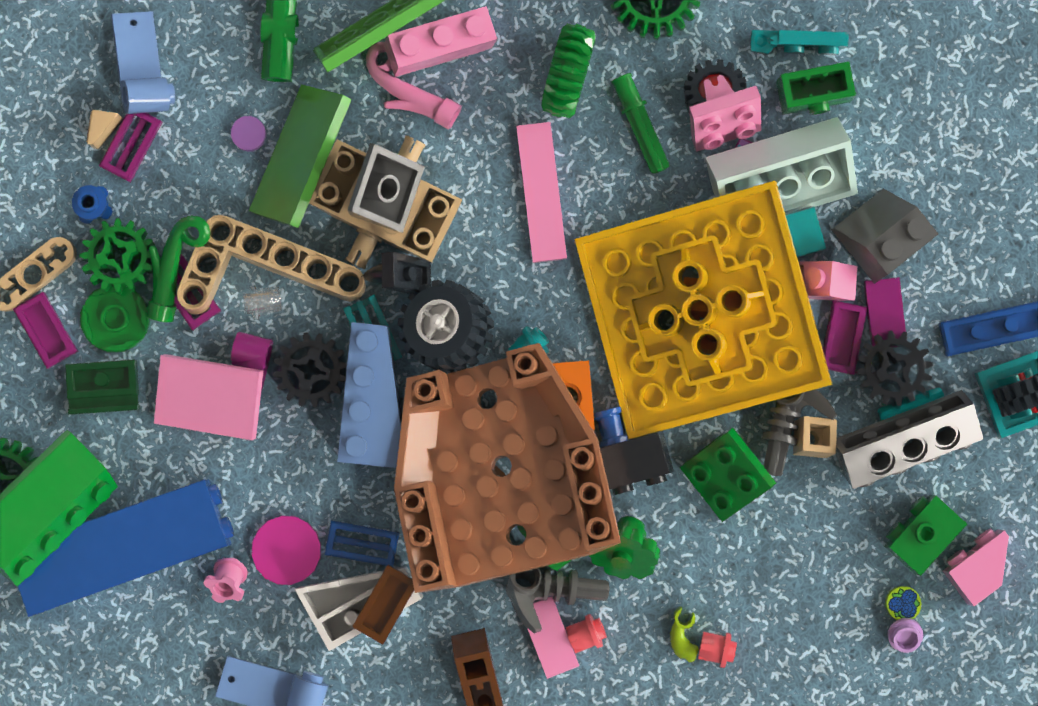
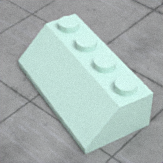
(808, 164)

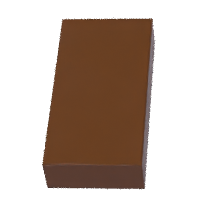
(385, 604)

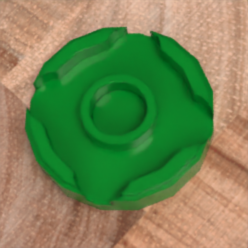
(120, 327)

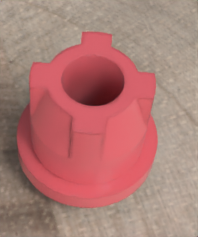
(586, 634)
(717, 648)

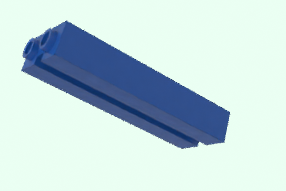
(129, 546)

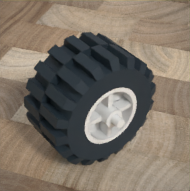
(445, 326)

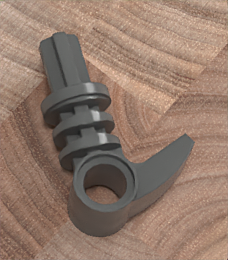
(783, 424)
(550, 585)

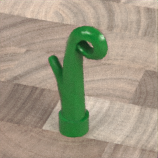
(165, 269)

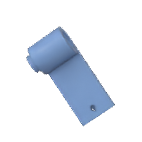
(139, 65)
(266, 686)

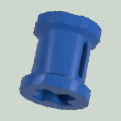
(610, 427)

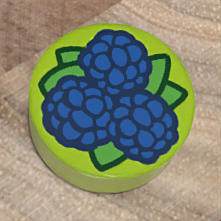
(903, 603)

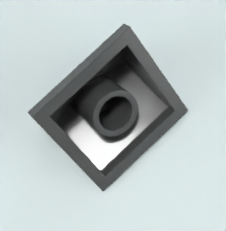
(385, 188)

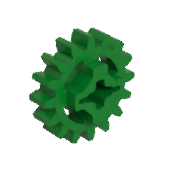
(106, 261)

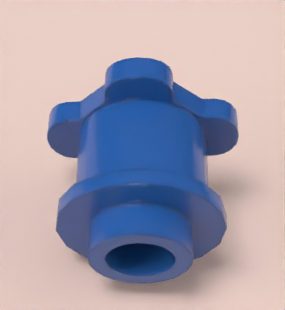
(98, 210)

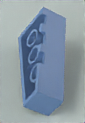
(371, 400)

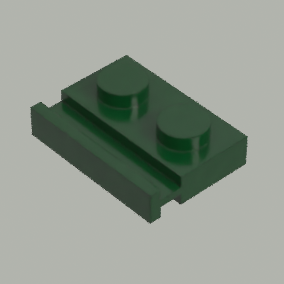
(102, 387)

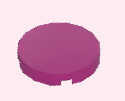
(286, 550)

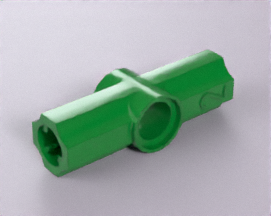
(278, 40)

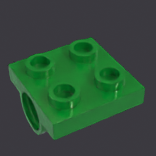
(727, 474)

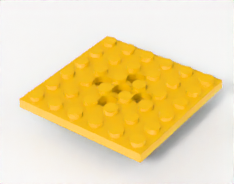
(762, 348)

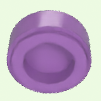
(248, 133)

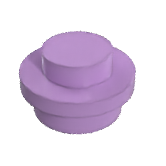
(905, 635)

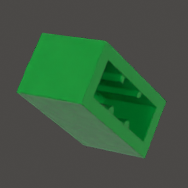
(816, 89)
(924, 533)

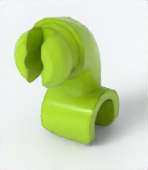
(679, 643)

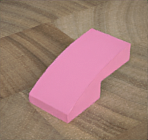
(552, 641)

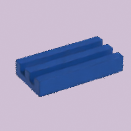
(391, 549)

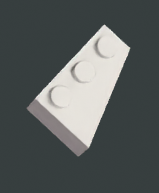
(338, 603)

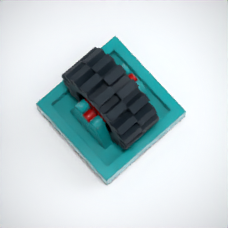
(1011, 394)

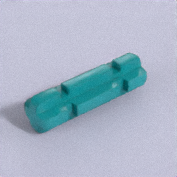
(920, 399)

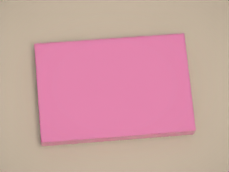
(208, 397)

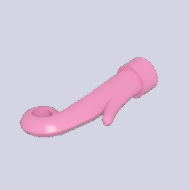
(411, 97)

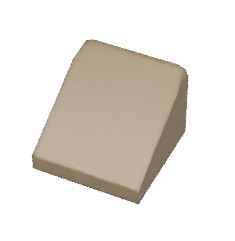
(101, 127)

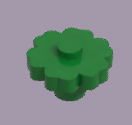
(633, 556)

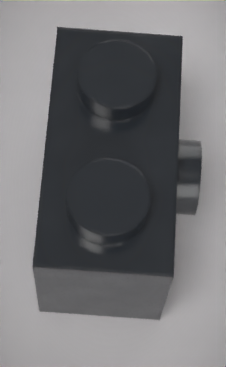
(636, 461)

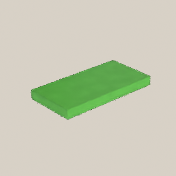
(370, 30)
(300, 155)

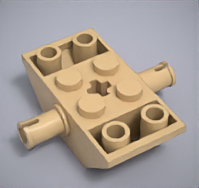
(427, 221)

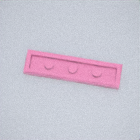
(541, 192)

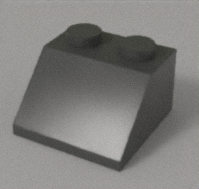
(884, 233)

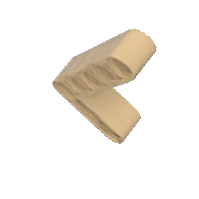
(266, 259)

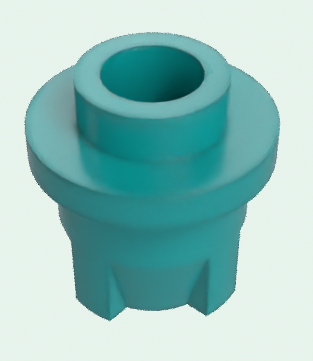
(531, 337)

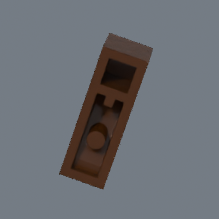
(476, 669)

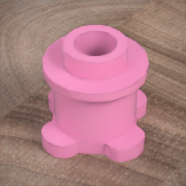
(227, 580)

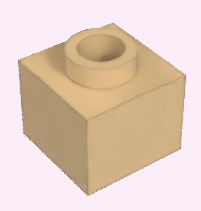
(825, 437)

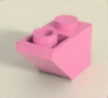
(829, 280)
(981, 568)

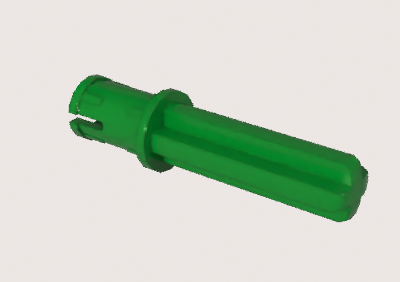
(640, 123)

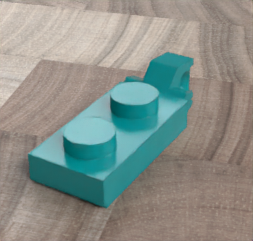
(796, 41)

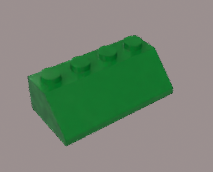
(49, 504)

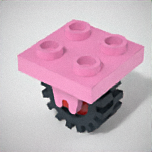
(720, 105)

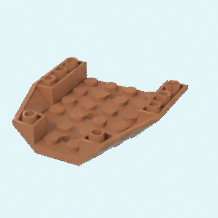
(455, 504)

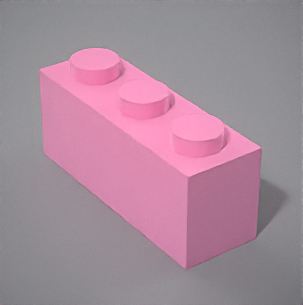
(440, 41)

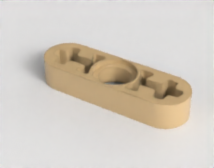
(18, 271)

